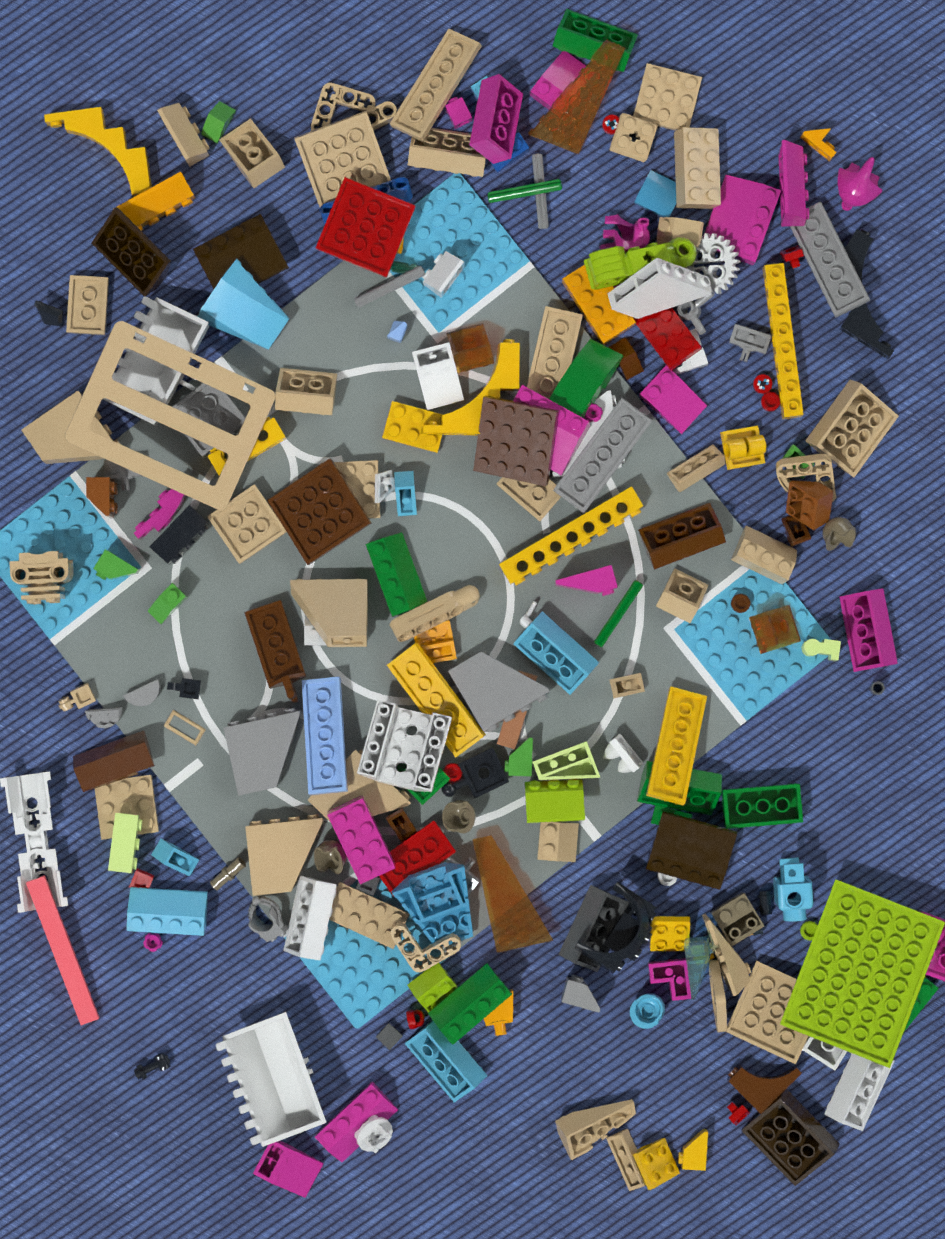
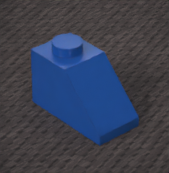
(519, 149)

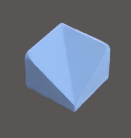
(397, 331)

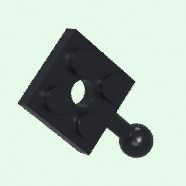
(470, 771)

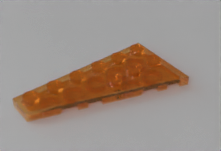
(578, 104)
(509, 908)

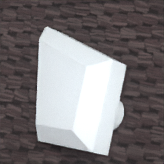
(383, 485)

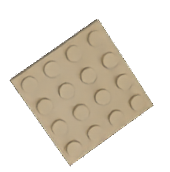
(341, 151)
(761, 1011)

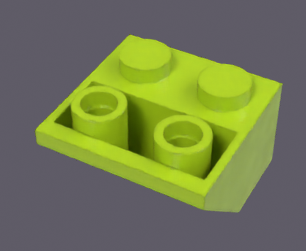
(432, 986)

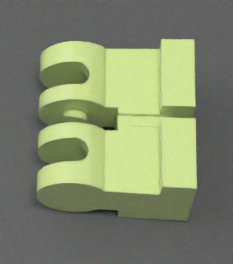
(825, 647)

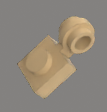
(81, 696)

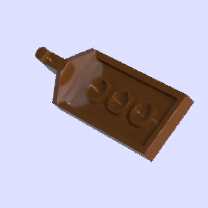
(276, 647)

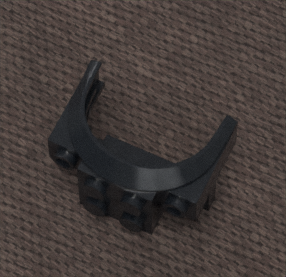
(626, 936)

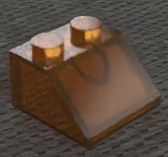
(470, 348)
(774, 629)

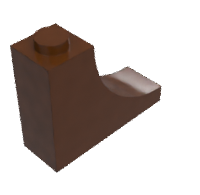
(761, 1090)

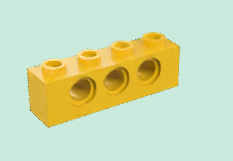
(275, 436)

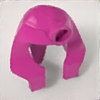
(858, 186)
(632, 234)

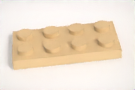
(366, 914)

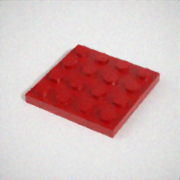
(365, 227)

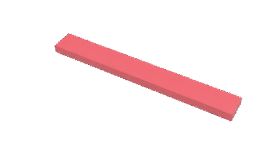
(62, 950)

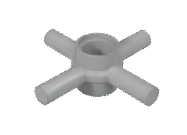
(695, 312)

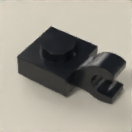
(188, 688)

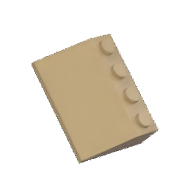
(852, 427)

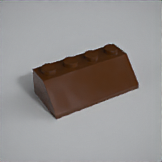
(682, 536)

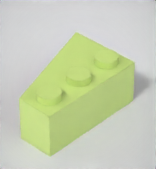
(569, 763)
(124, 843)

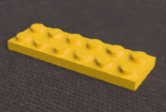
(434, 695)
(676, 746)

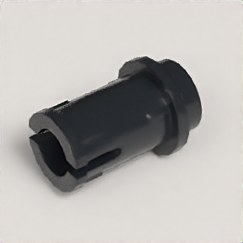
(765, 902)

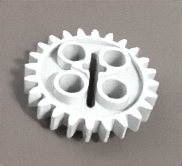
(708, 247)

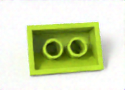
(554, 800)

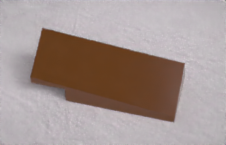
(113, 761)

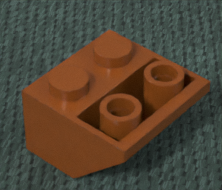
(101, 493)
(809, 503)

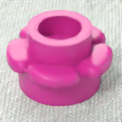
(598, 412)
(152, 947)

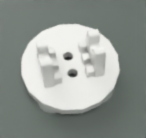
(374, 1134)

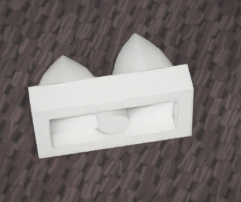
(620, 748)

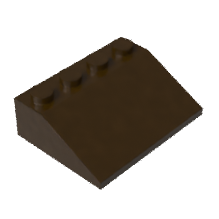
(249, 244)
(132, 252)
(691, 850)
(791, 1138)

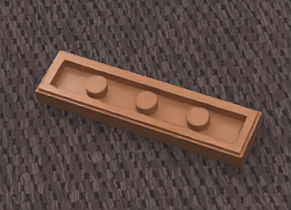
(511, 730)

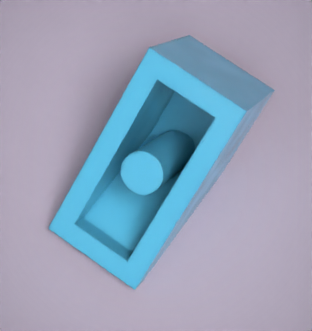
(405, 493)
(175, 857)

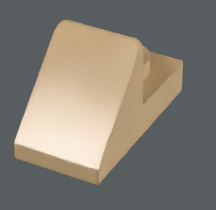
(627, 685)

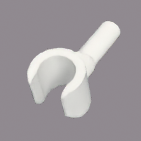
(525, 621)

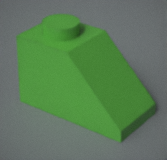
(113, 567)
(167, 603)
(520, 760)

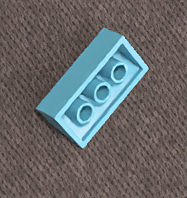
(556, 653)
(167, 911)
(446, 1063)

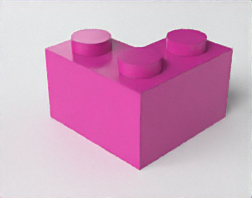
(675, 973)

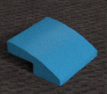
(657, 194)

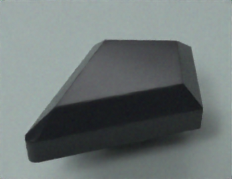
(49, 314)

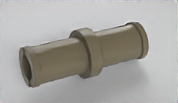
(228, 873)

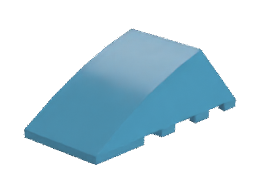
(438, 901)

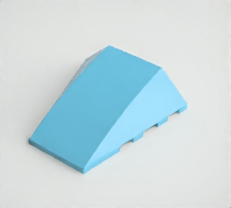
(243, 308)

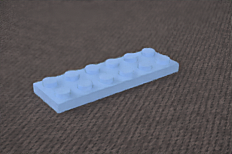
(324, 736)

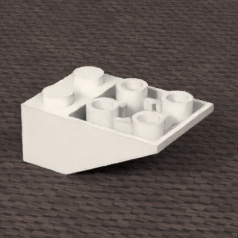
(438, 376)

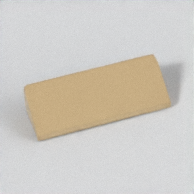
(696, 468)
(623, 1150)

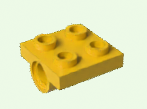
(743, 447)
(669, 933)
(656, 1163)

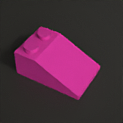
(556, 79)
(673, 399)
(593, 581)

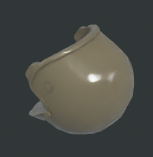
(838, 531)
(459, 816)
(330, 856)

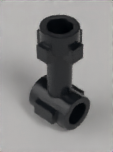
(161, 1061)

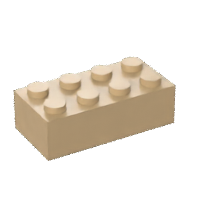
(697, 168)

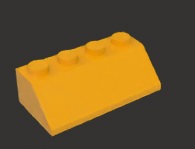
(158, 201)

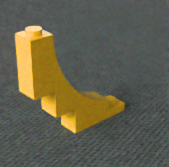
(91, 125)
(503, 378)

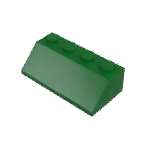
(585, 35)
(396, 574)
(701, 796)
(469, 1003)

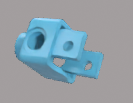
(793, 880)

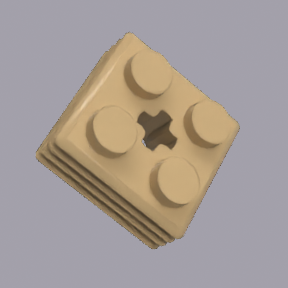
(640, 147)

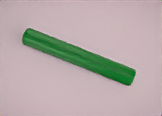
(524, 191)
(618, 613)

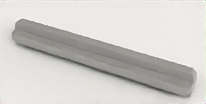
(541, 203)
(389, 286)

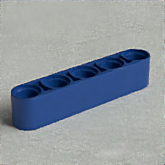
(397, 188)

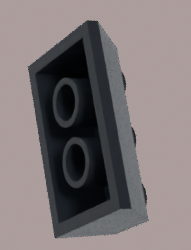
(180, 535)

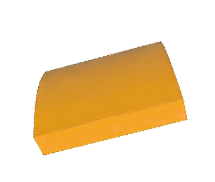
(438, 643)

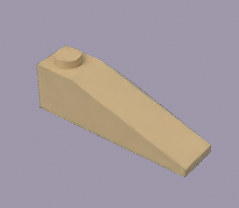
(673, 227)
(732, 967)
(586, 1126)

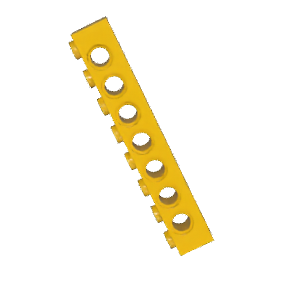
(782, 341)
(627, 497)

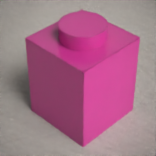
(458, 112)

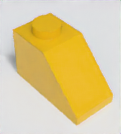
(695, 1152)

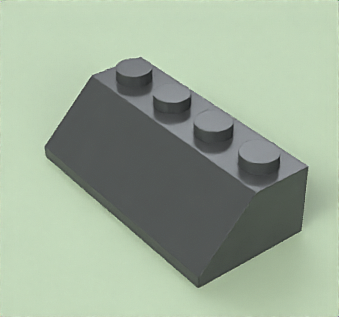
(593, 925)

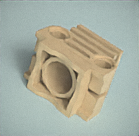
(42, 576)

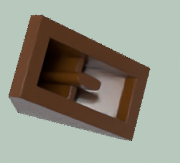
(630, 363)
(795, 531)
(401, 824)

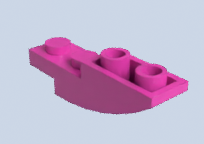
(170, 503)

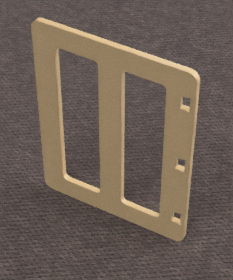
(103, 386)

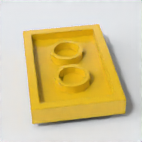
(405, 425)

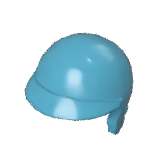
(647, 1011)

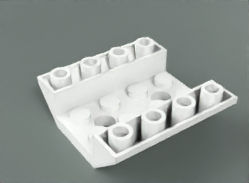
(390, 745)

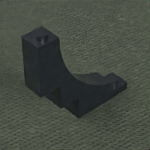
(859, 322)

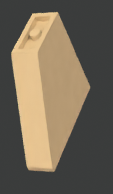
(49, 431)
(335, 609)
(378, 796)
(279, 852)

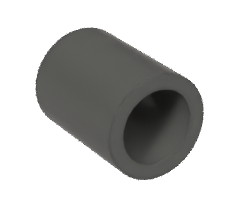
(882, 688)

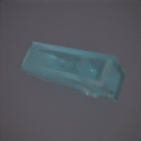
(697, 958)

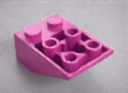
(288, 1168)

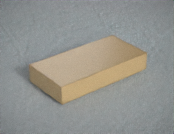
(202, 730)

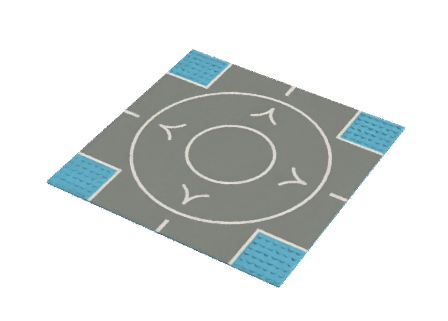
(454, 540)

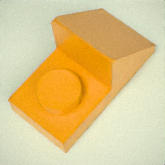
(814, 139)

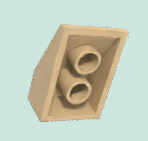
(252, 153)

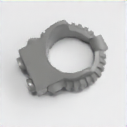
(271, 931)

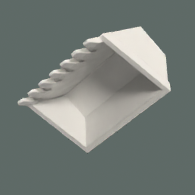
(151, 376)
(272, 1080)

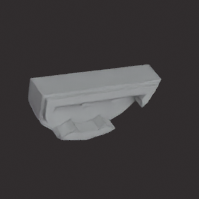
(144, 695)
(104, 717)

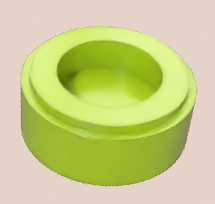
(808, 930)

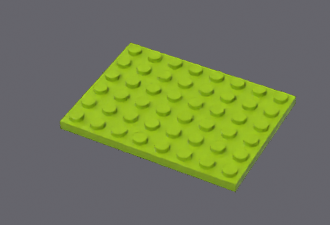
(862, 973)

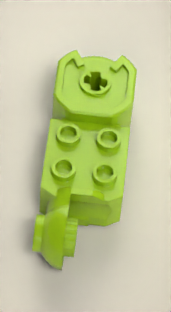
(614, 266)

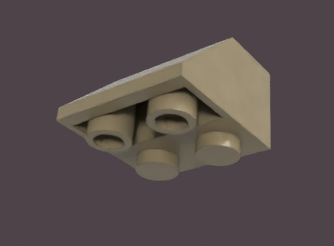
(737, 918)

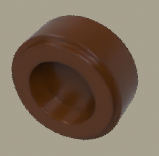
(740, 603)

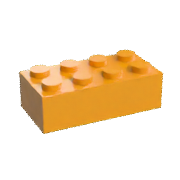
(596, 307)

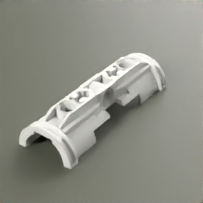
(18, 792)

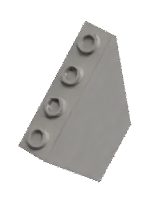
(495, 690)
(260, 749)

